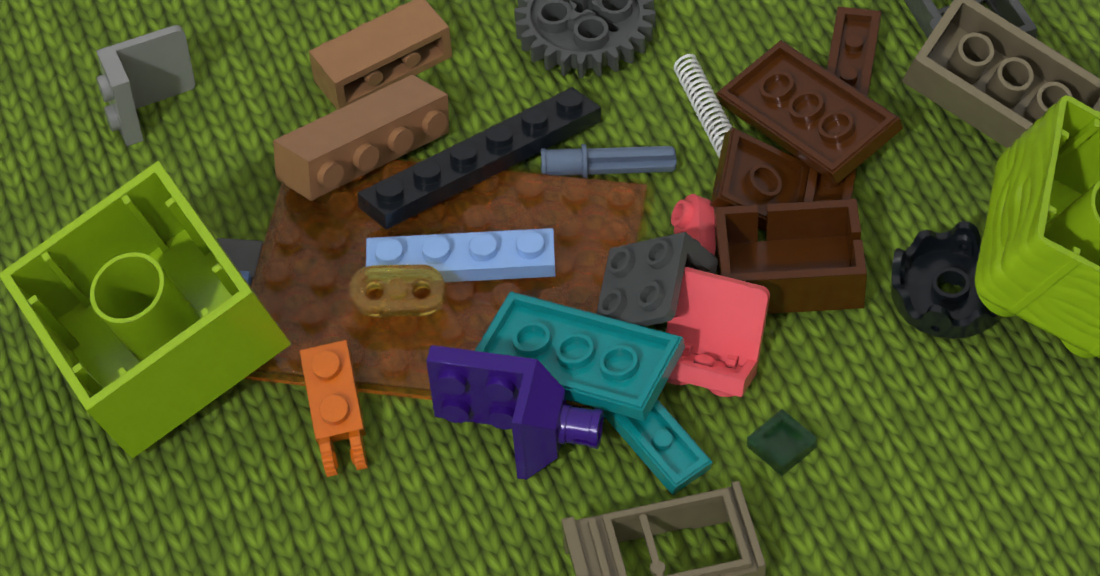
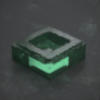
(782, 442)

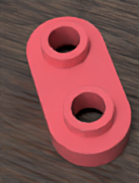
(696, 219)

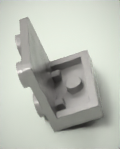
(141, 74)

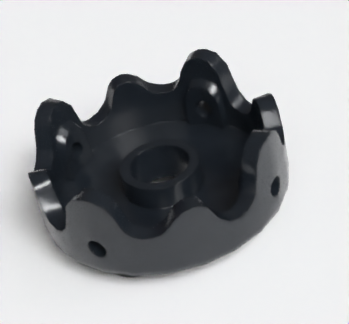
(934, 261)

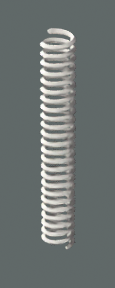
(711, 98)

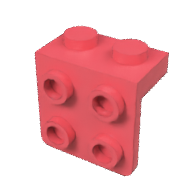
(720, 331)

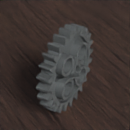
(584, 32)

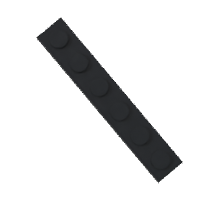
(478, 158)

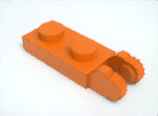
(334, 402)

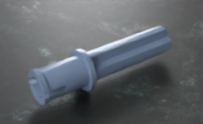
(607, 160)

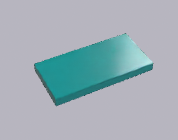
(589, 354)

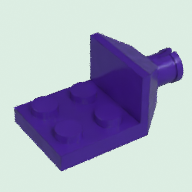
(514, 396)

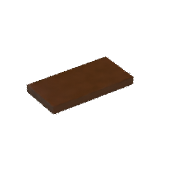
(809, 111)

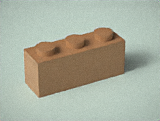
(381, 53)

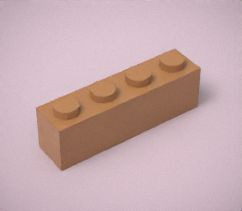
(361, 137)

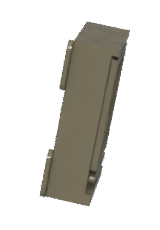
(595, 539)

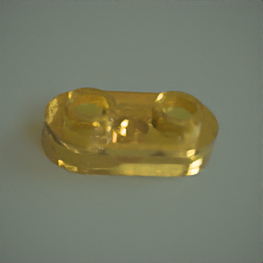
(398, 289)

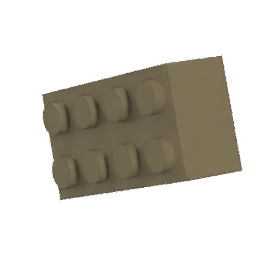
(995, 73)

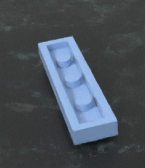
(471, 254)

